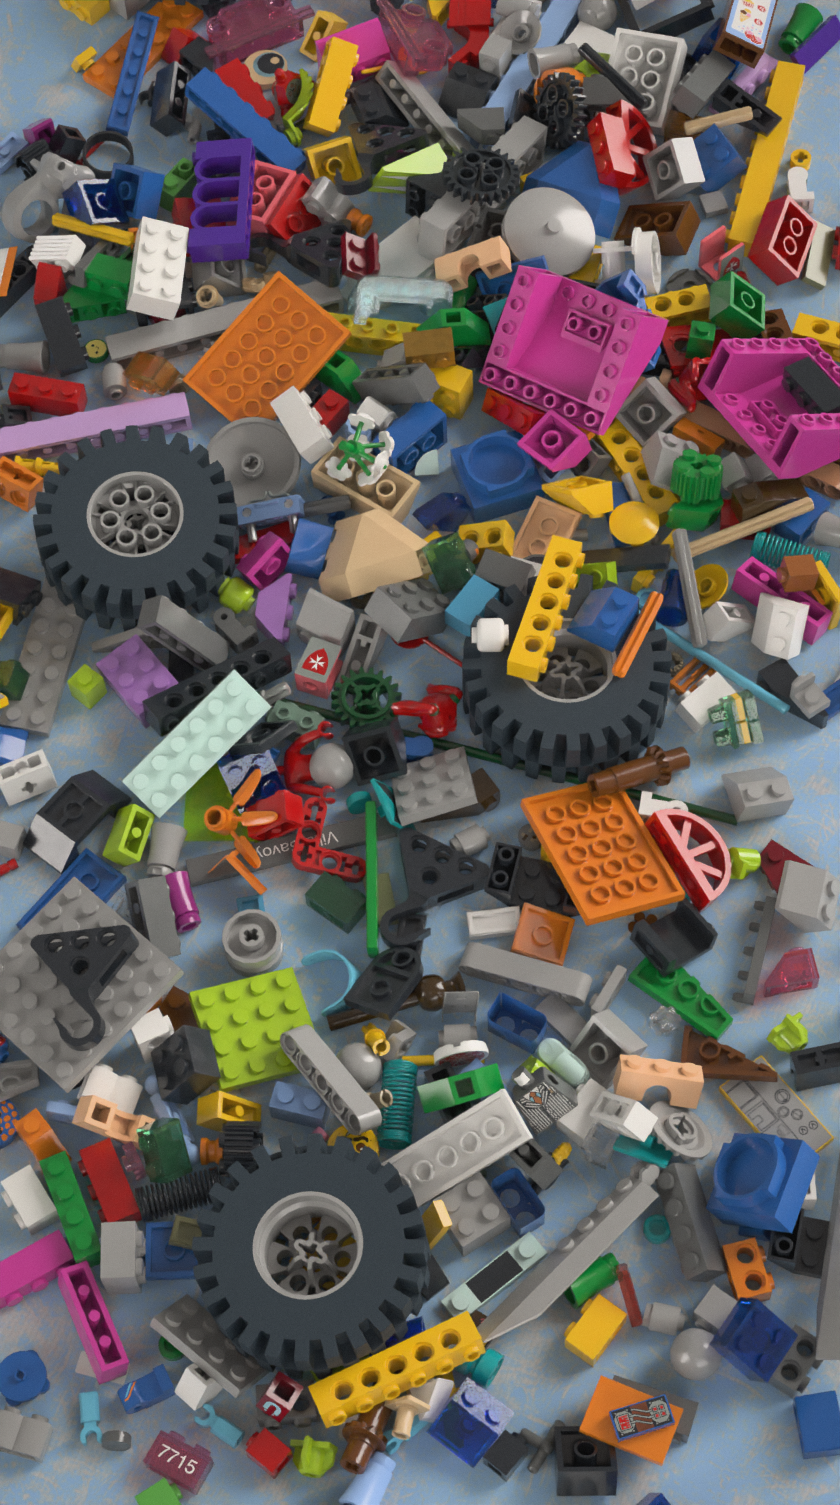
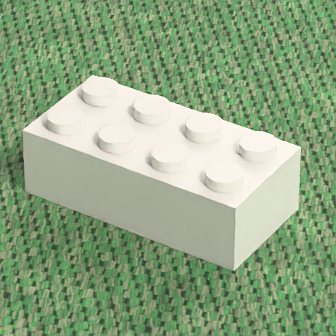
(157, 268)

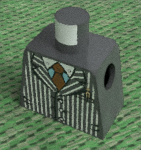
(542, 1097)

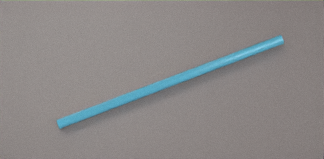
(724, 670)

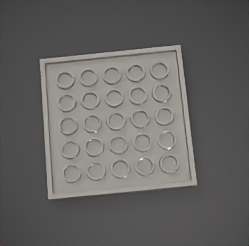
(34, 994)

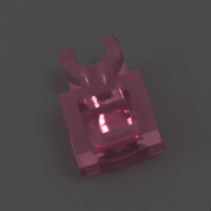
(132, 1161)

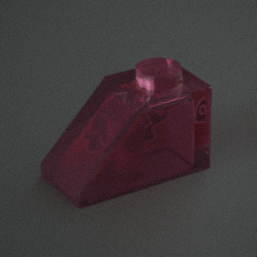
(793, 973)

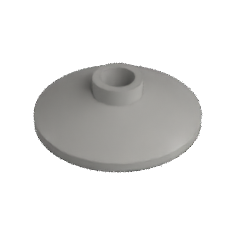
(518, 24)

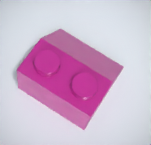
(555, 442)
(265, 561)

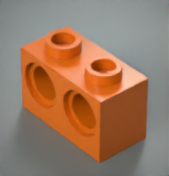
(19, 484)
(740, 1272)

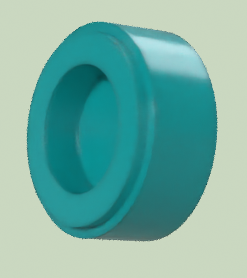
(356, 802)
(656, 1229)

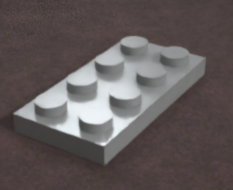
(199, 1338)

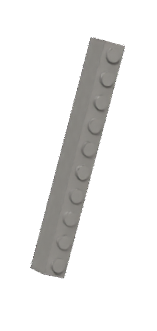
(197, 330)

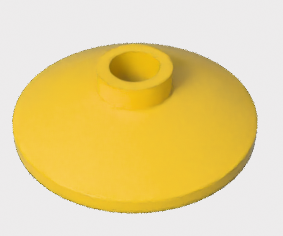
(711, 584)

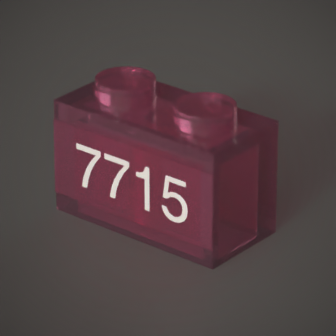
(179, 1461)

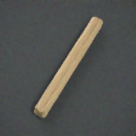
(749, 527)

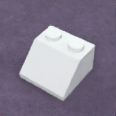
(779, 626)

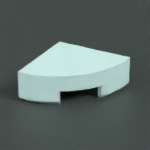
(427, 464)

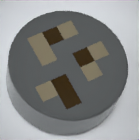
(528, 839)

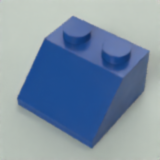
(605, 617)

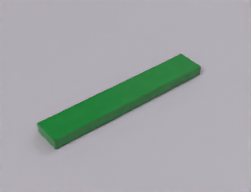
(372, 885)

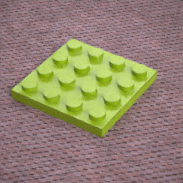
(247, 1025)

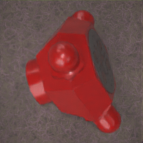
(286, 89)

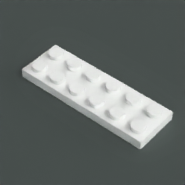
(461, 1147)

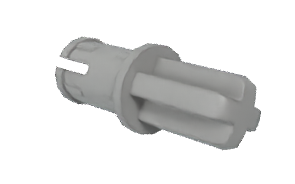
(276, 693)

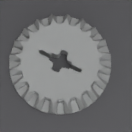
(691, 1138)

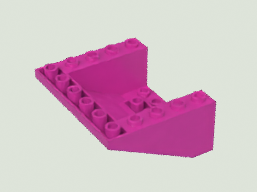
(570, 348)
(749, 394)

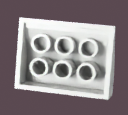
(652, 67)

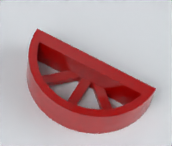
(643, 137)
(674, 848)

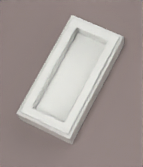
(493, 922)

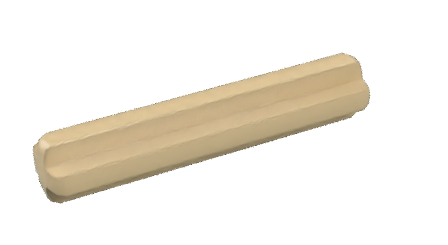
(721, 120)

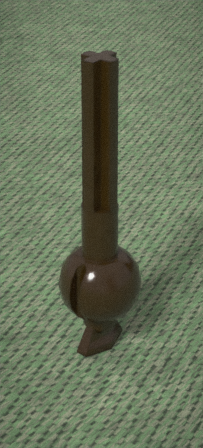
(427, 994)

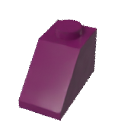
(41, 129)

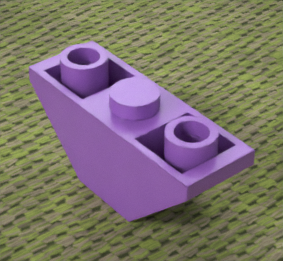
(275, 608)

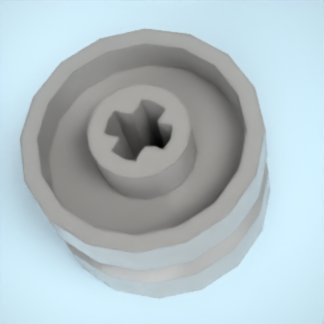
(252, 943)

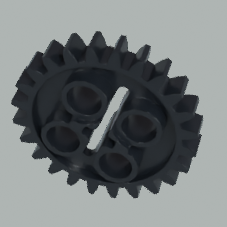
(560, 109)
(464, 170)

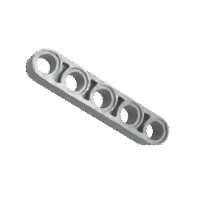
(525, 973)
(330, 1079)

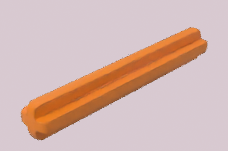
(637, 634)

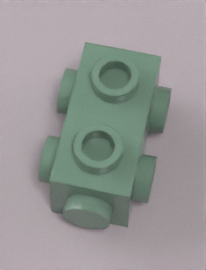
(305, 720)

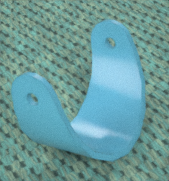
(354, 974)

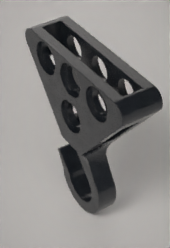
(384, 152)
(309, 259)
(422, 867)
(102, 965)

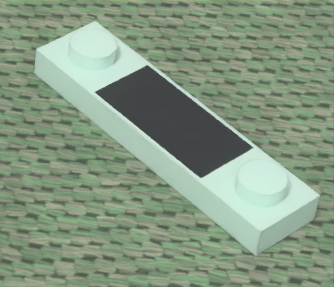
(495, 1276)

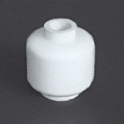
(490, 635)

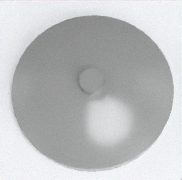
(549, 225)
(256, 458)

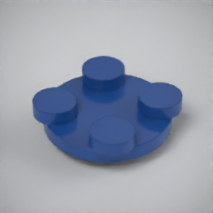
(23, 1377)

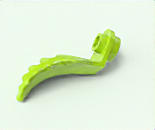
(296, 112)

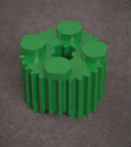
(696, 476)

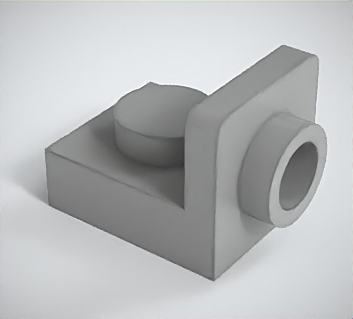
(808, 695)
(400, 1039)

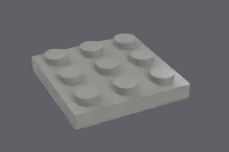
(434, 786)

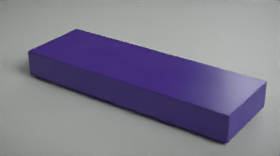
(817, 43)

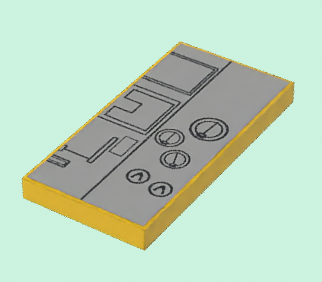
(775, 1110)

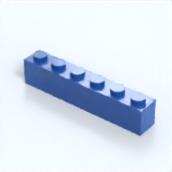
(242, 121)

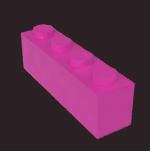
(756, 578)
(33, 1268)
(93, 1322)

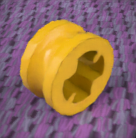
(800, 154)

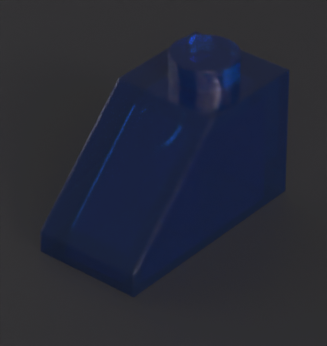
(443, 512)

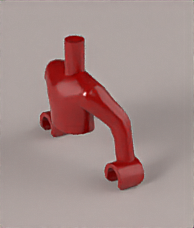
(296, 765)

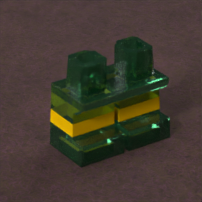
(739, 718)

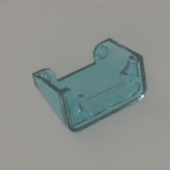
(370, 290)

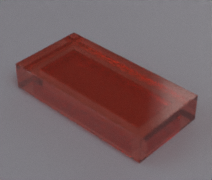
(629, 1294)

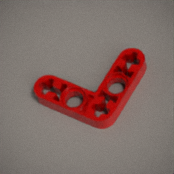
(316, 854)

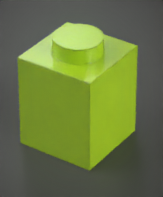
(87, 686)

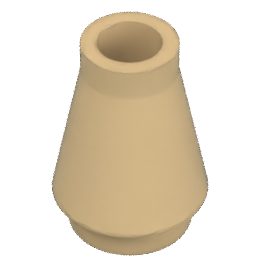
(208, 297)

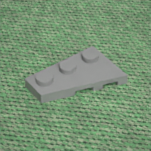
(18, 1078)

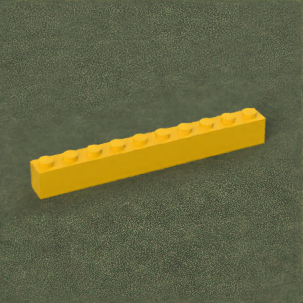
(766, 156)

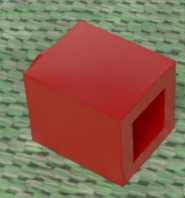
(268, 1452)

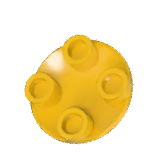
(634, 523)

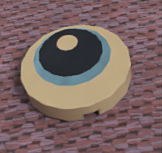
(263, 65)

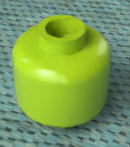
(236, 595)

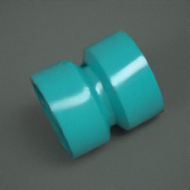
(482, 1369)

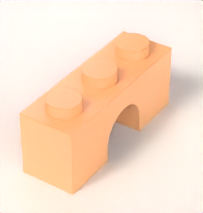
(489, 255)
(638, 1074)
(105, 1119)

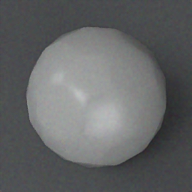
(597, 13)
(331, 766)
(361, 1064)
(693, 1355)

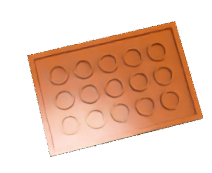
(265, 351)
(601, 852)

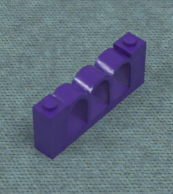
(222, 242)

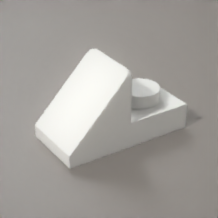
(434, 1393)

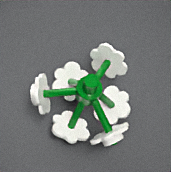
(357, 449)

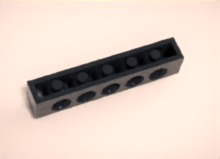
(255, 665)

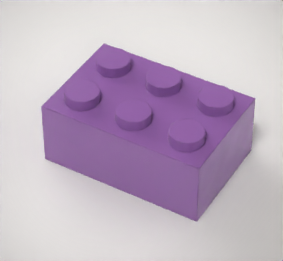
(135, 675)

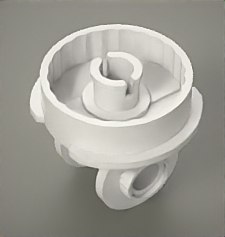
(647, 259)

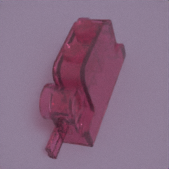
(254, 27)
(412, 39)

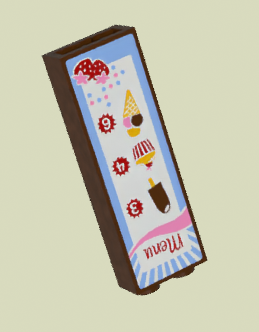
(745, 30)

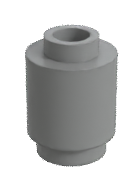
(114, 381)
(470, 840)
(456, 1034)
(663, 1318)

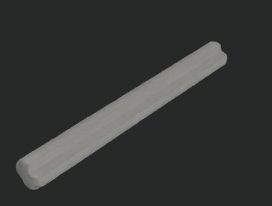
(689, 588)

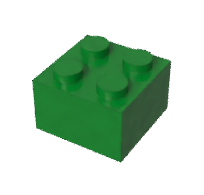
(737, 307)

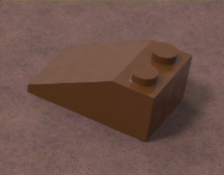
(672, 221)

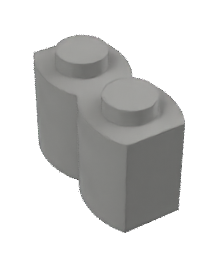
(326, 201)
(24, 1435)

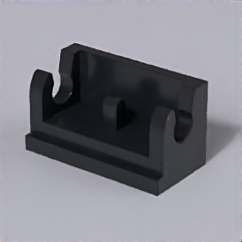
(816, 1066)

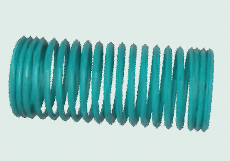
(759, 543)
(394, 1133)

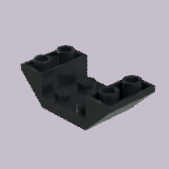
(476, 355)
(71, 817)
(525, 879)
(801, 1250)

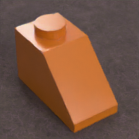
(38, 1136)

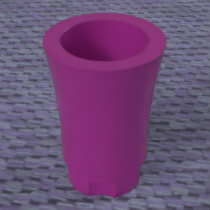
(183, 902)

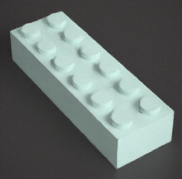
(196, 743)

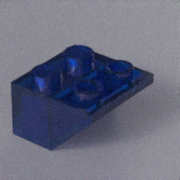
(238, 768)

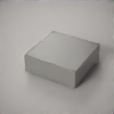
(713, 204)

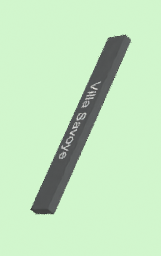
(279, 850)

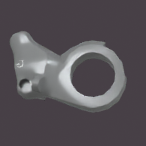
(47, 185)

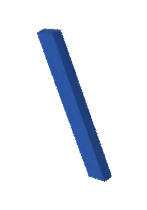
(132, 73)

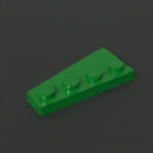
(685, 996)

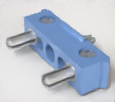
(270, 512)

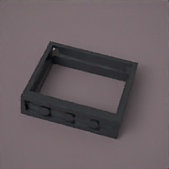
(676, 24)

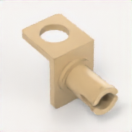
(406, 1409)

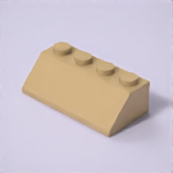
(391, 493)

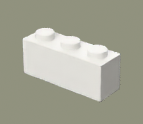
(303, 424)

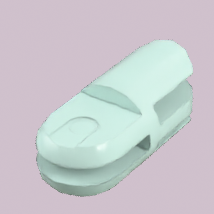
(563, 1062)

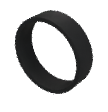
(101, 137)

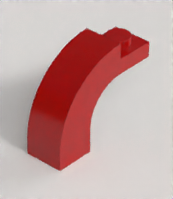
(469, 53)

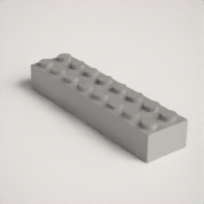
(450, 220)

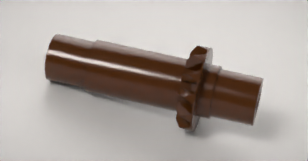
(654, 767)
(365, 1437)

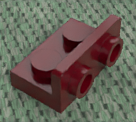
(359, 255)

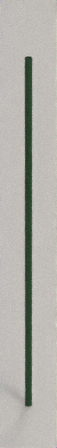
(545, 770)

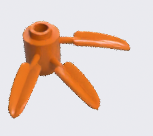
(225, 821)

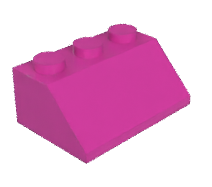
(371, 44)

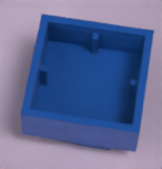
(496, 475)
(762, 1181)

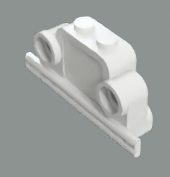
(399, 257)

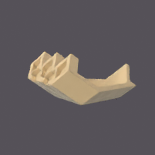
(371, 553)

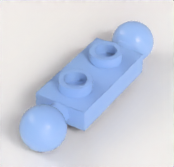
(172, 1110)

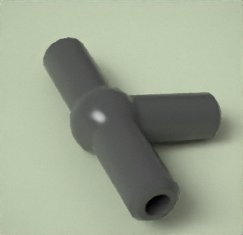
(544, 1446)

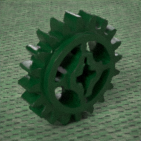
(366, 691)

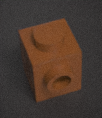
(798, 573)

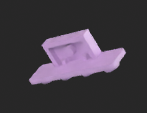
(752, 78)

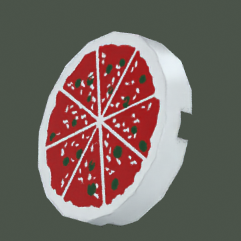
(462, 1054)

